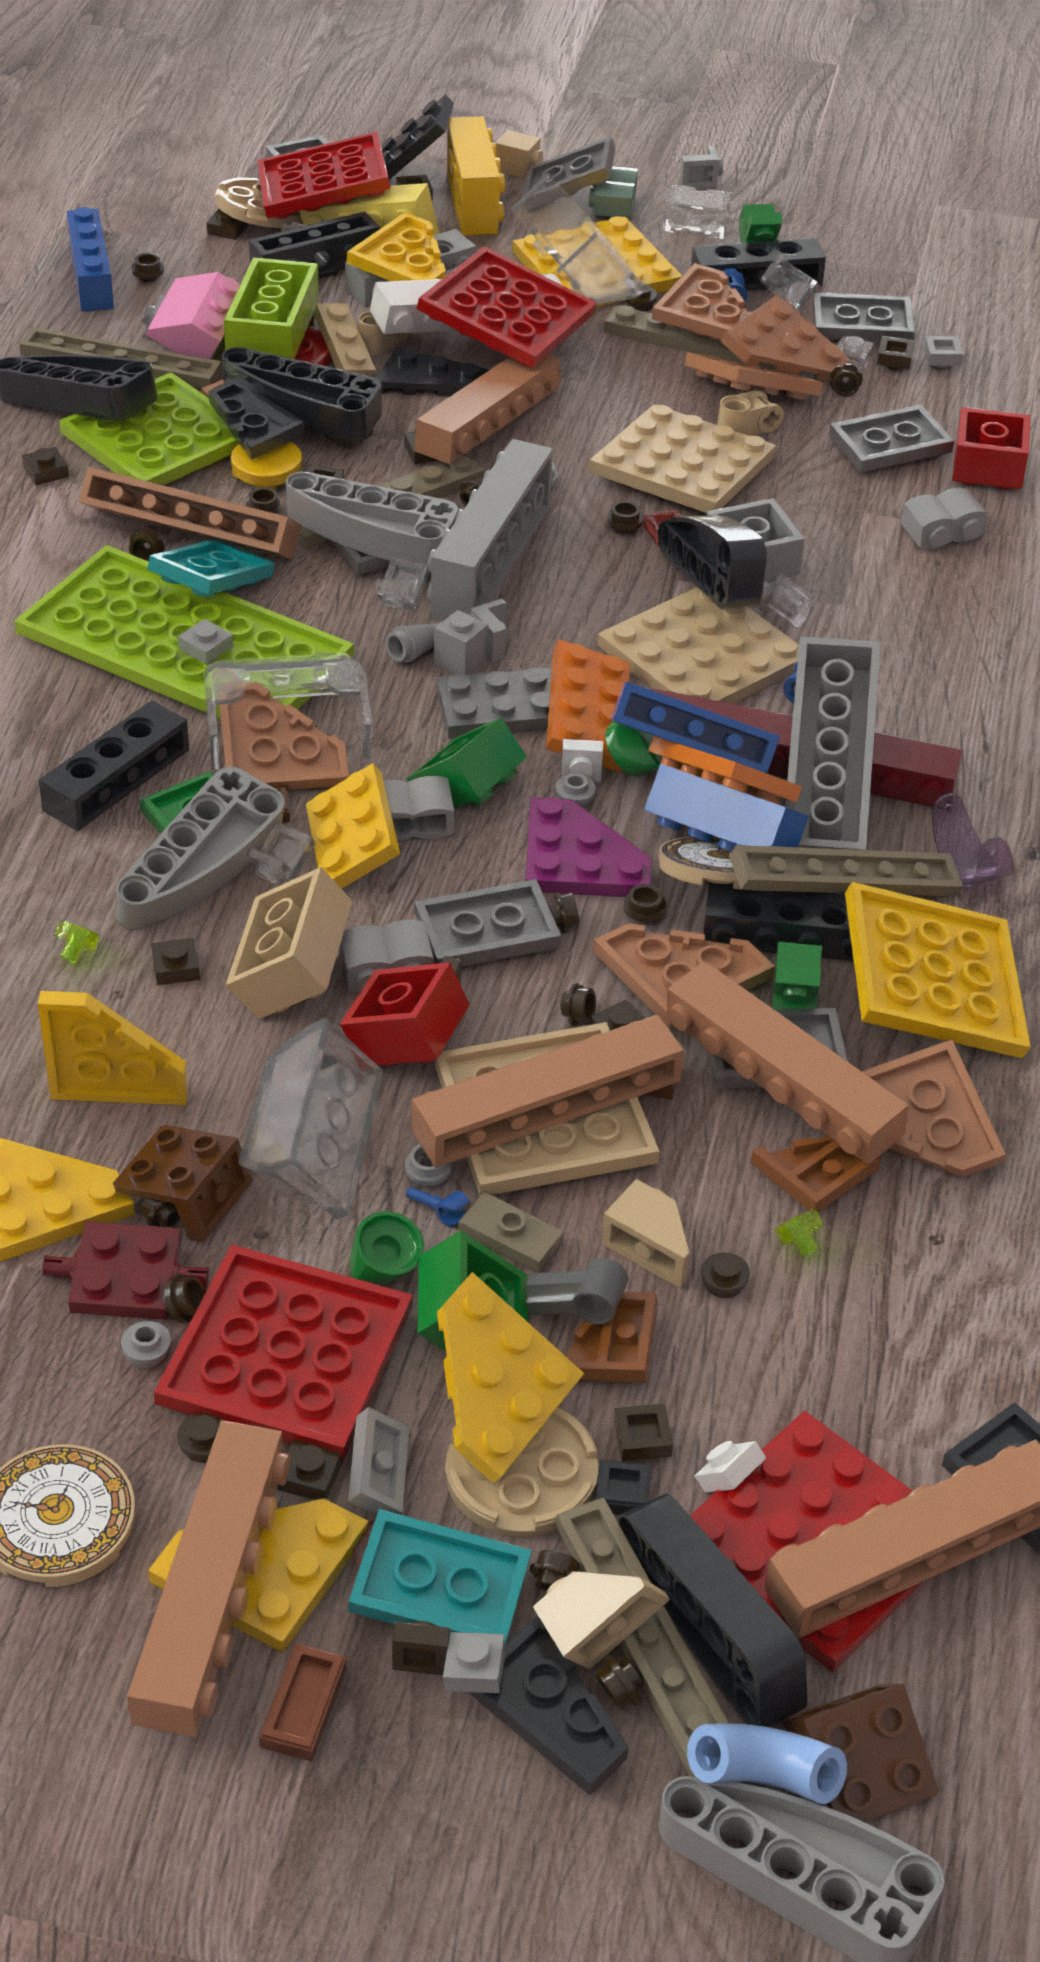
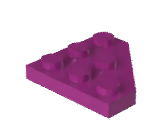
(580, 853)

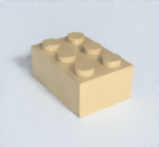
(290, 944)

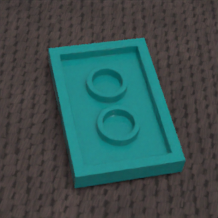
(210, 567)
(438, 1577)

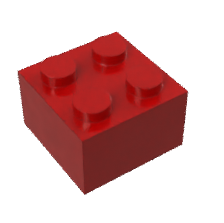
(991, 448)
(406, 1013)

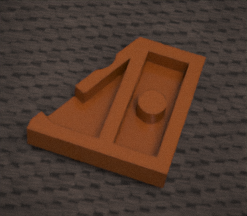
(813, 1170)
(621, 1347)

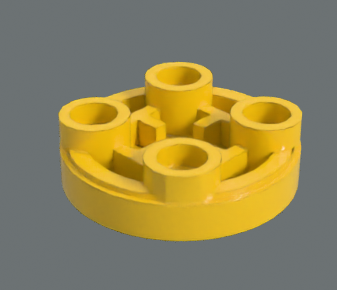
(269, 468)

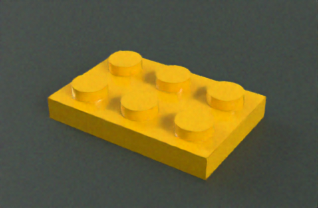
(353, 827)

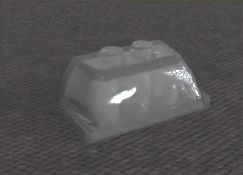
(313, 1118)

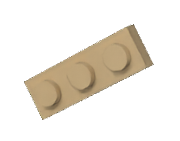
(343, 338)

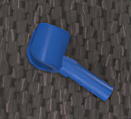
(448, 1209)

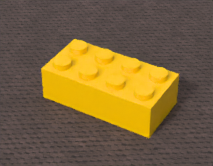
(474, 176)

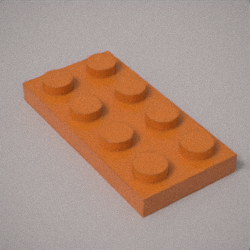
(583, 696)
(724, 771)

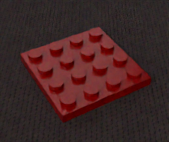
(323, 175)
(506, 306)
(285, 1349)
(791, 1498)

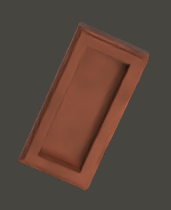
(303, 1702)

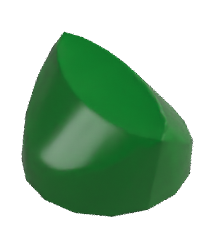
(630, 749)
(385, 1248)

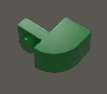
(759, 223)
(796, 976)

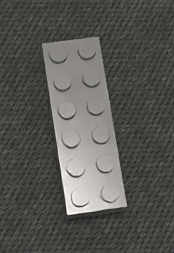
(491, 530)
(834, 739)

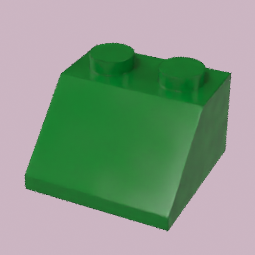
(476, 762)
(448, 1265)

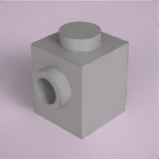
(460, 643)

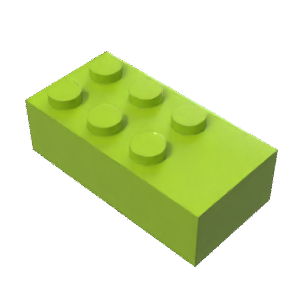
(273, 307)

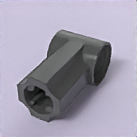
(588, 1293)

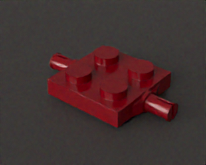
(122, 1269)

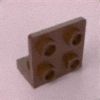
(190, 1170)
(881, 1749)

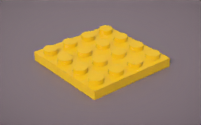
(630, 243)
(936, 970)

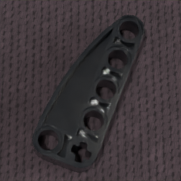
(79, 384)
(323, 397)
(717, 556)
(719, 1614)

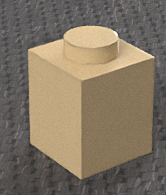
(518, 152)

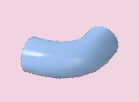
(767, 1758)

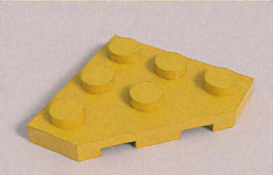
(400, 251)
(103, 1056)
(51, 1197)
(499, 1376)
(296, 1569)

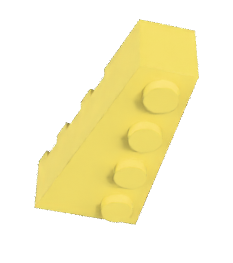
(382, 208)

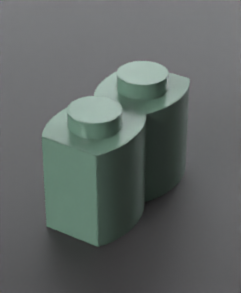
(616, 194)

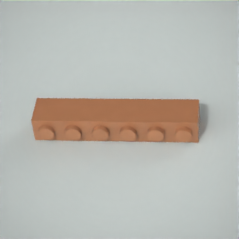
(484, 407)
(190, 513)
(787, 1062)
(546, 1090)
(907, 1540)
(208, 1580)

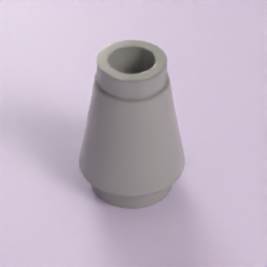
(410, 641)

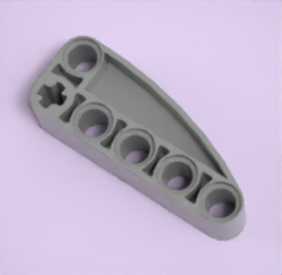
(369, 516)
(199, 848)
(825, 1851)

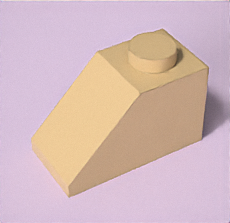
(648, 1231)
(596, 1612)

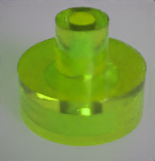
(75, 939)
(800, 1230)

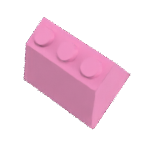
(194, 314)

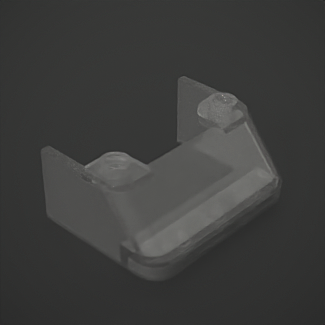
(577, 244)
(287, 678)

